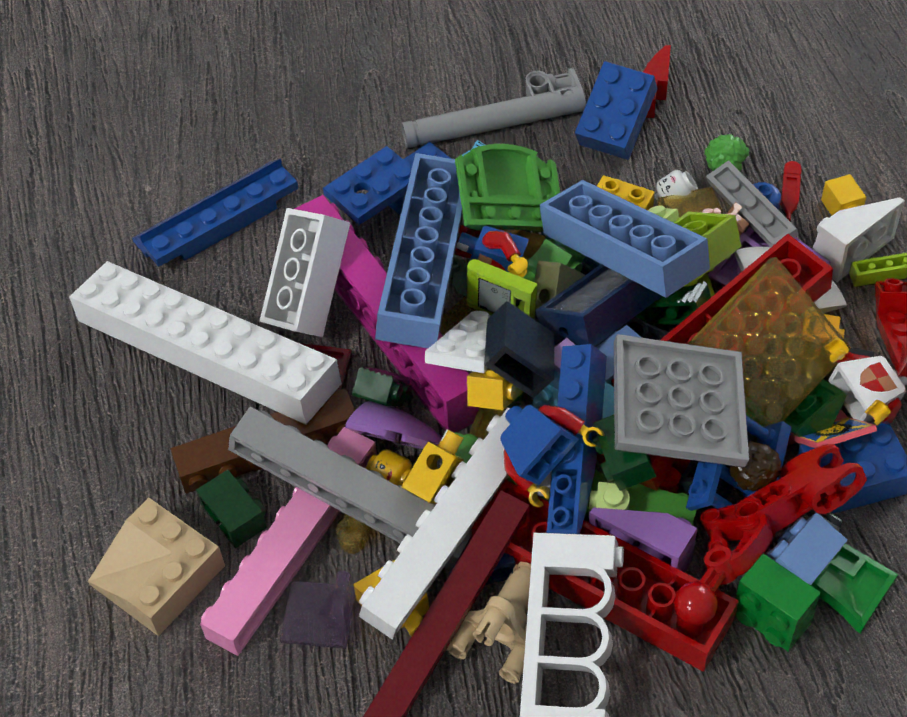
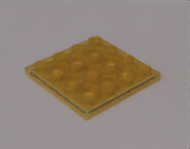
(779, 341)

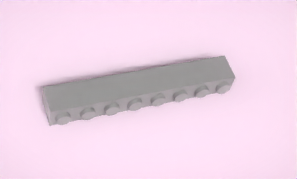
(330, 477)

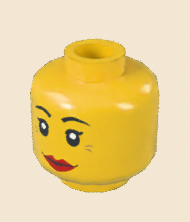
(391, 466)

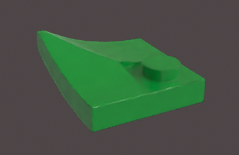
(854, 585)

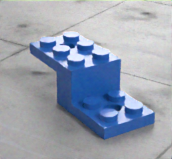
(382, 175)

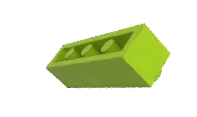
(878, 269)

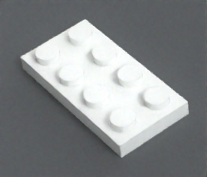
(462, 345)

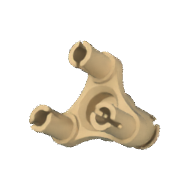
(501, 620)

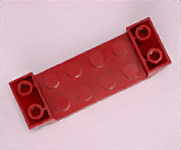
(892, 320)

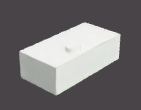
(304, 272)

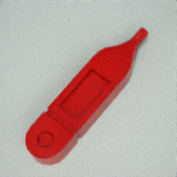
(790, 188)

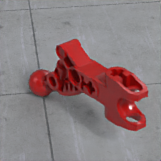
(758, 517)

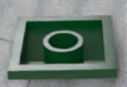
(816, 410)

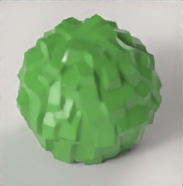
(724, 149)

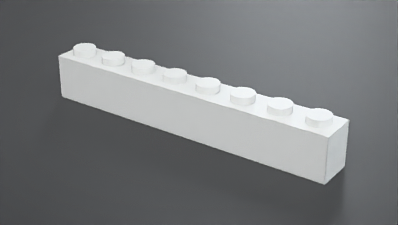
(438, 535)

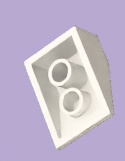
(857, 233)

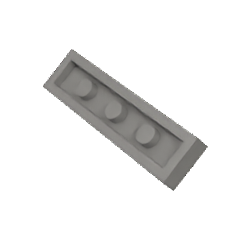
(756, 208)

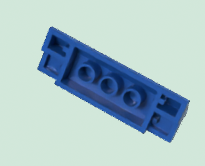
(217, 215)

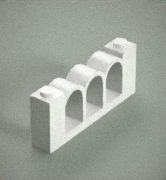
(574, 556)

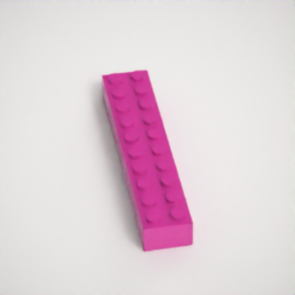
(361, 288)

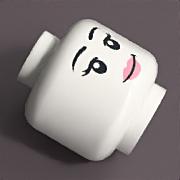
(675, 184)

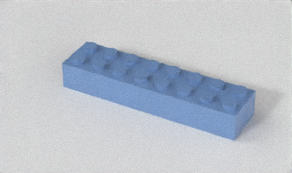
(422, 255)

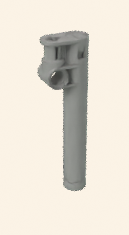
(545, 98)

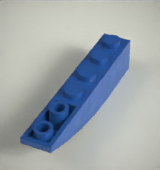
(572, 478)

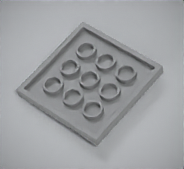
(679, 401)

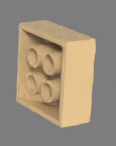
(156, 566)

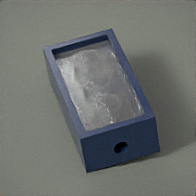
(594, 307)

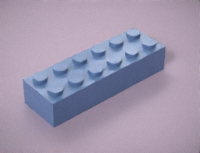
(625, 237)

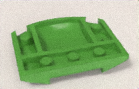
(504, 187)

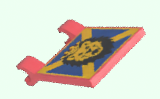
(841, 430)

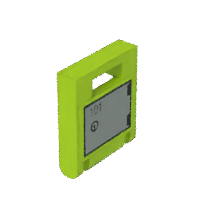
(491, 287)

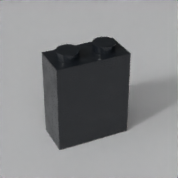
(519, 349)

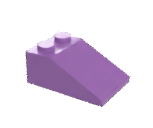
(652, 532)

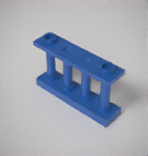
(706, 478)

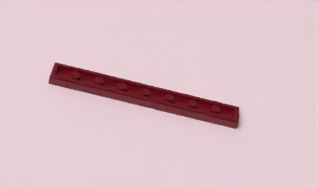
(449, 608)

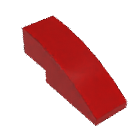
(659, 68)

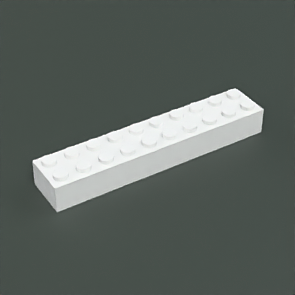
(207, 341)

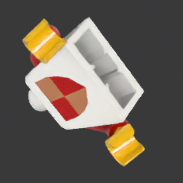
(868, 382)

